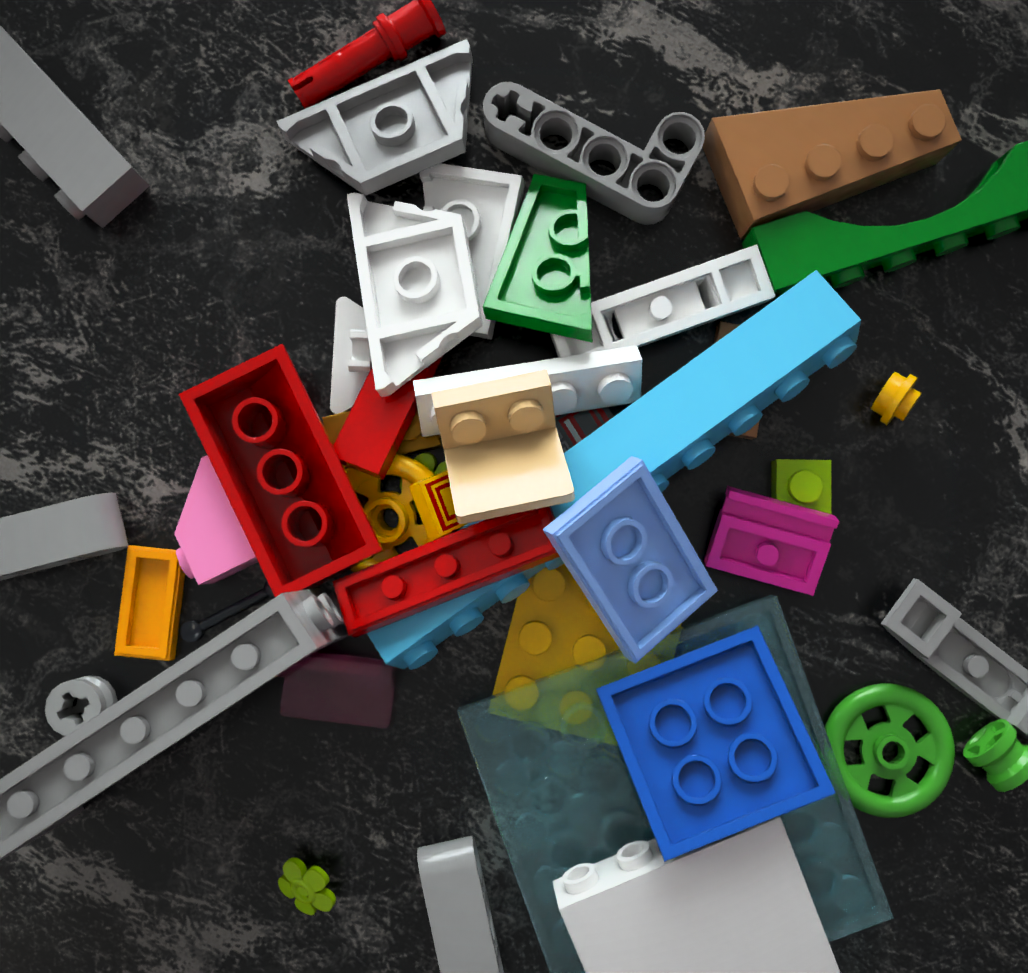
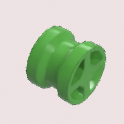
(999, 754)

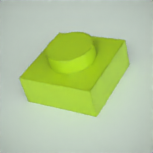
(802, 483)

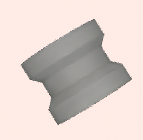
(93, 697)

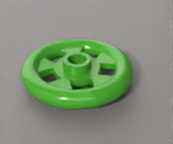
(935, 747)

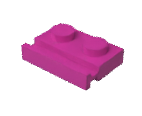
(770, 541)

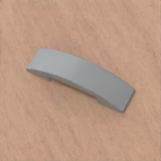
(960, 654)

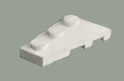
(489, 210)

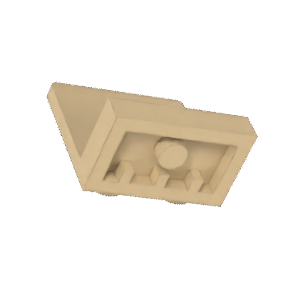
(502, 447)

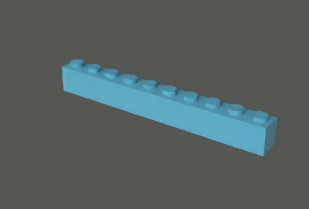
(668, 430)

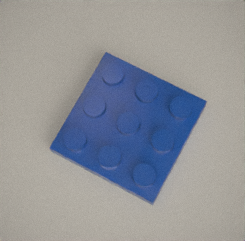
(713, 743)

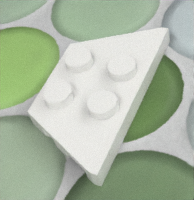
(412, 286)

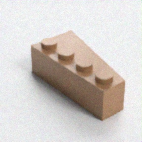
(823, 152)

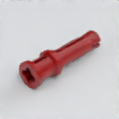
(388, 39)

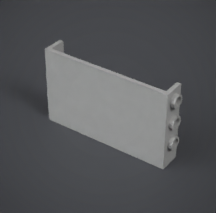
(162, 712)

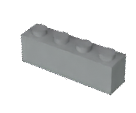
(62, 140)

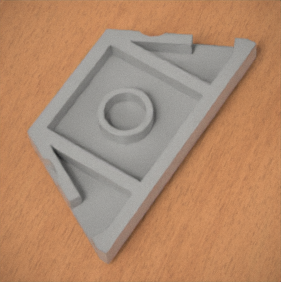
(391, 122)

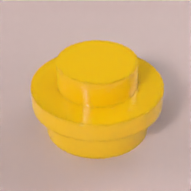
(896, 398)

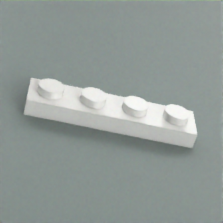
(576, 382)

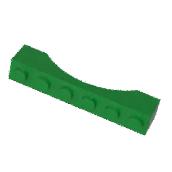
(843, 251)

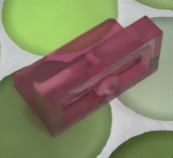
(339, 690)

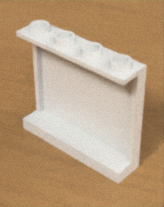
(706, 911)

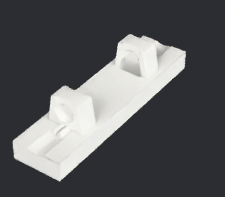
(675, 303)

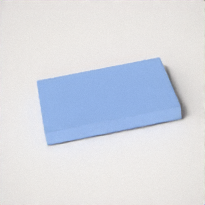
(631, 559)

